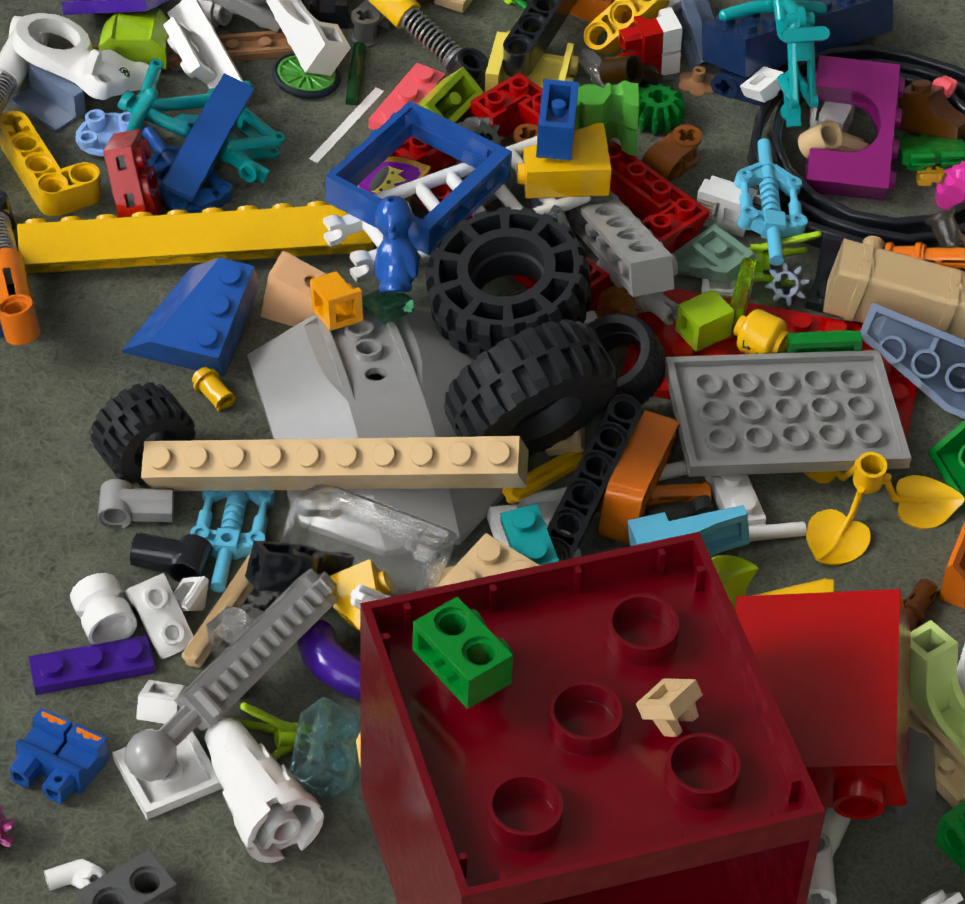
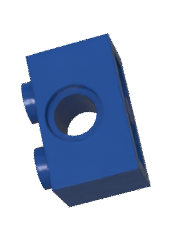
(557, 119)

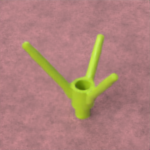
(283, 731)

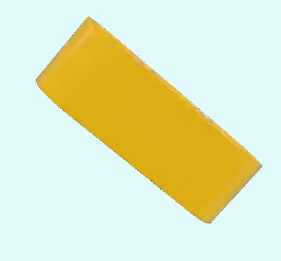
(611, 22)

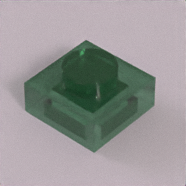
(388, 306)

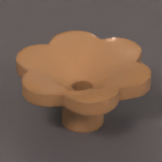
(696, 82)

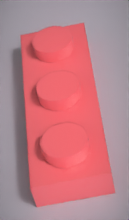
(412, 88)

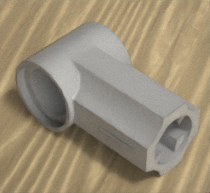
(123, 503)

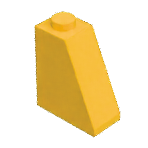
(581, 177)

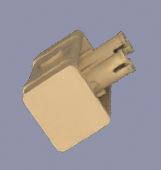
(897, 282)

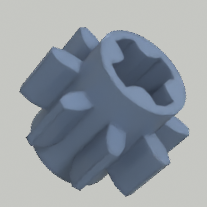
(783, 291)

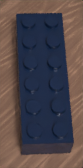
(753, 41)

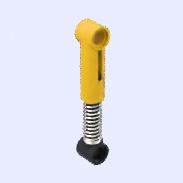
(407, 15)

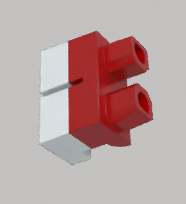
(655, 41)

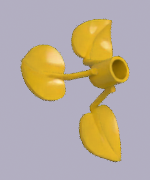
(921, 500)

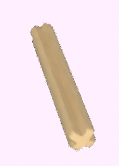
(233, 596)

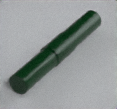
(355, 73)

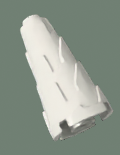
(263, 797)

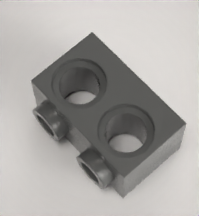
(129, 882)

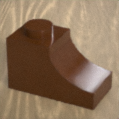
(929, 112)

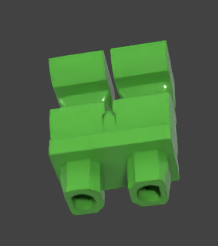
(615, 107)

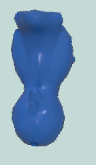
(396, 256)

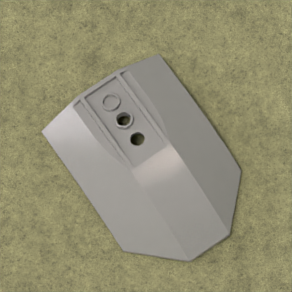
(319, 389)

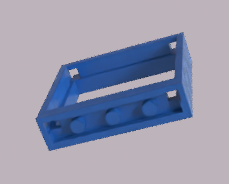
(488, 158)

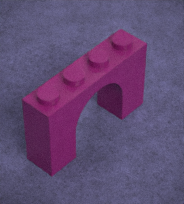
(874, 90)

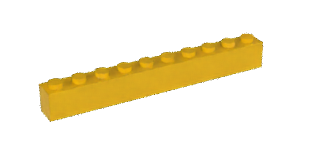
(181, 237)

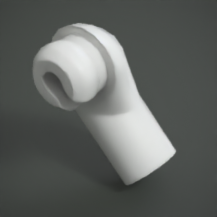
(75, 873)

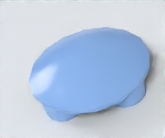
(98, 129)

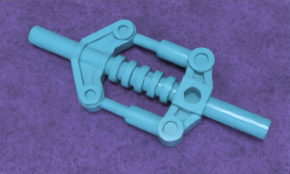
(771, 221)
(228, 540)

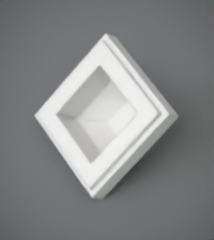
(192, 593)

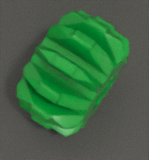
(660, 108)

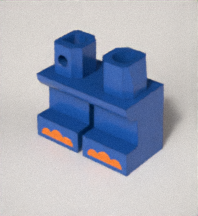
(61, 753)

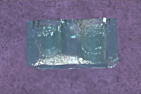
(325, 748)

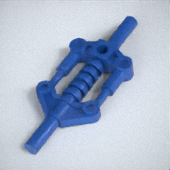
(163, 159)

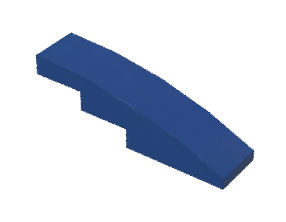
(207, 137)

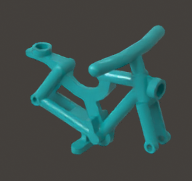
(796, 28)
(236, 151)

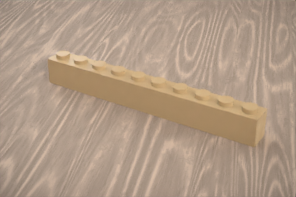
(337, 463)

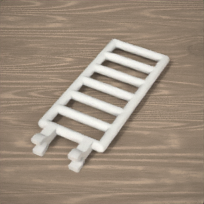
(364, 261)

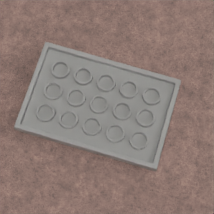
(784, 412)

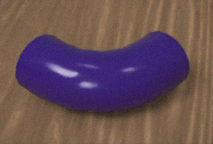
(329, 660)

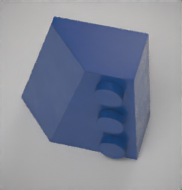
(200, 317)

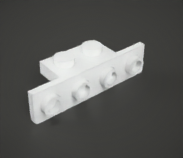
(198, 44)

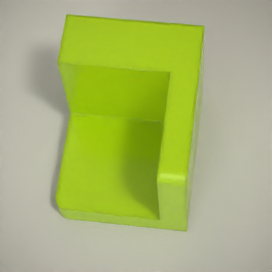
(704, 320)

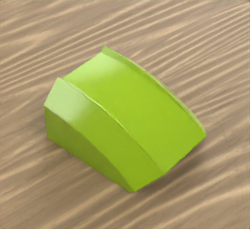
(137, 35)

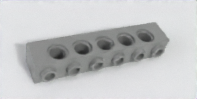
(624, 245)

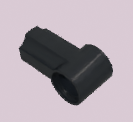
(177, 557)

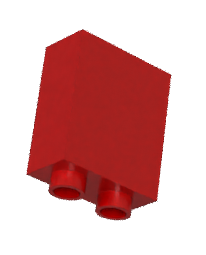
(841, 687)

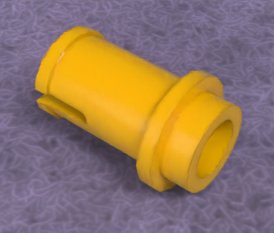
(208, 382)

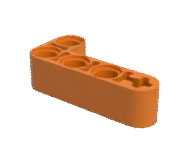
(637, 474)

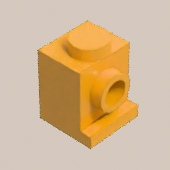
(336, 301)

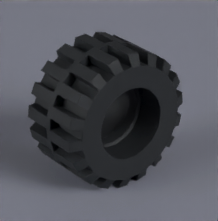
(135, 417)

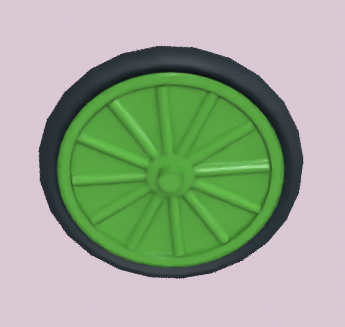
(295, 81)

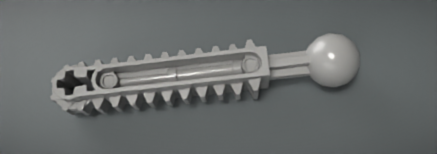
(154, 752)

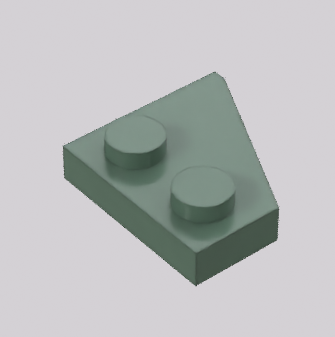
(712, 256)

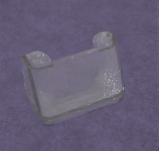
(395, 541)

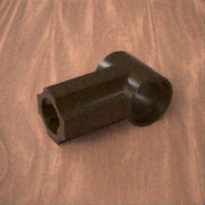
(628, 68)

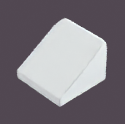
(157, 701)

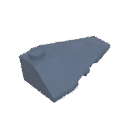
(922, 354)

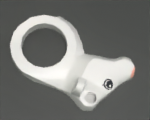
(94, 71)

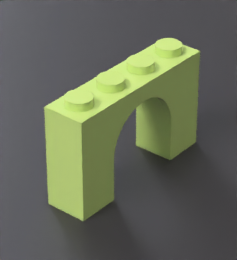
(935, 681)

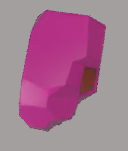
(951, 187)

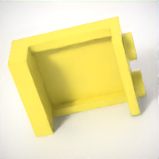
(549, 66)

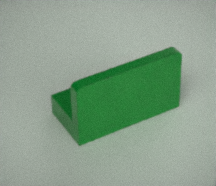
(824, 341)

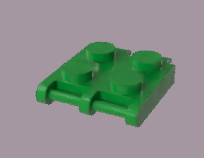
(927, 151)

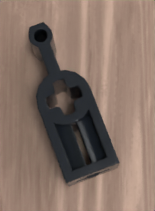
(277, 565)

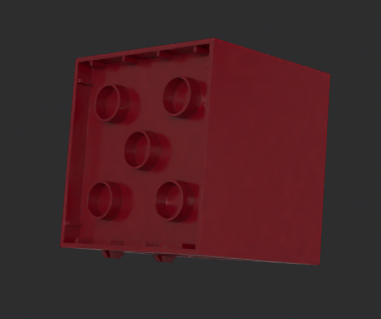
(558, 776)

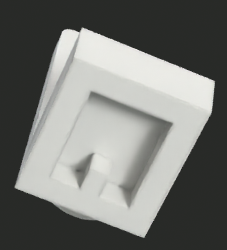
(160, 615)

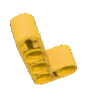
(52, 188)

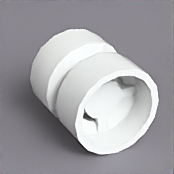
(103, 609)

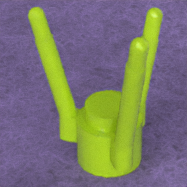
(762, 255)

